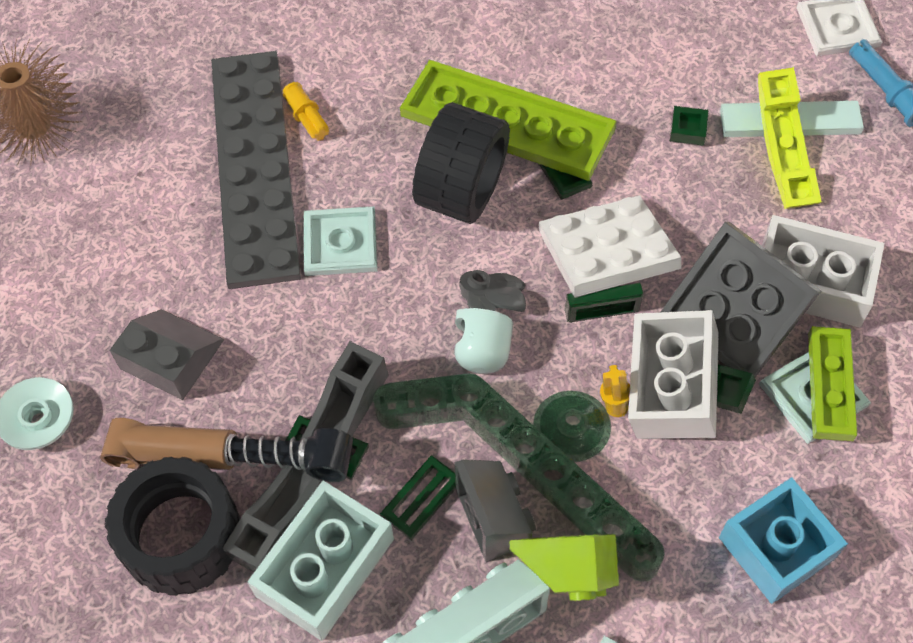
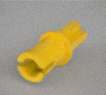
(305, 111)
(615, 391)

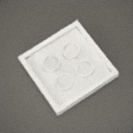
(609, 246)

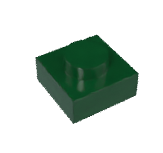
(689, 125)
(733, 388)

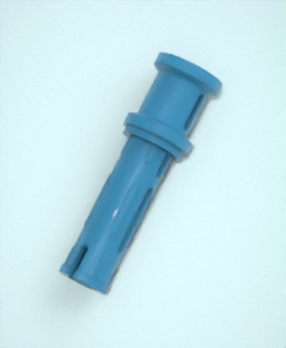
(898, 91)

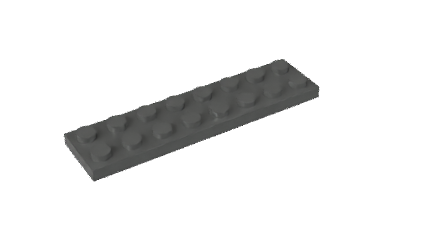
(254, 171)

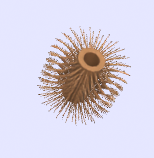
(25, 104)

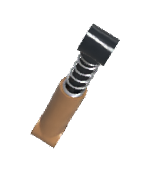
(134, 443)

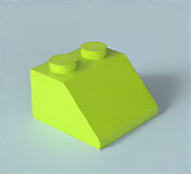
(572, 563)

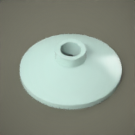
(28, 399)

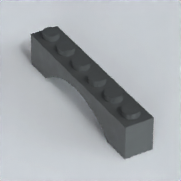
(341, 407)

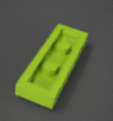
(832, 384)

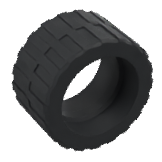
(460, 162)
(146, 490)

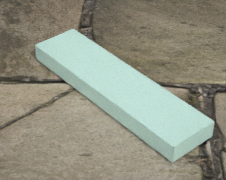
(815, 118)

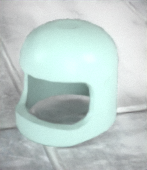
(484, 341)

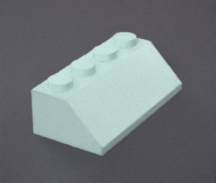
(484, 614)

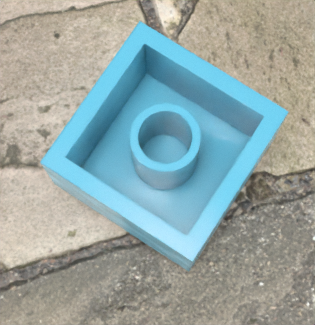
(782, 540)

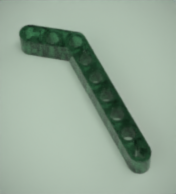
(530, 465)

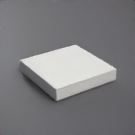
(837, 25)

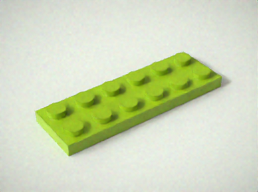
(539, 126)

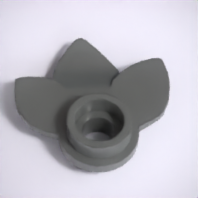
(492, 291)

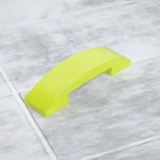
(785, 138)

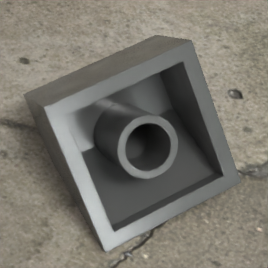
(165, 351)
(492, 506)

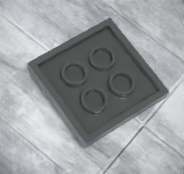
(751, 297)

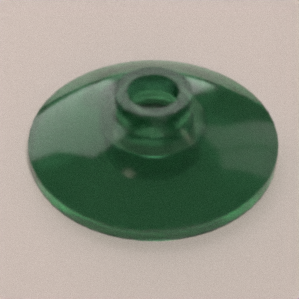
(579, 440)

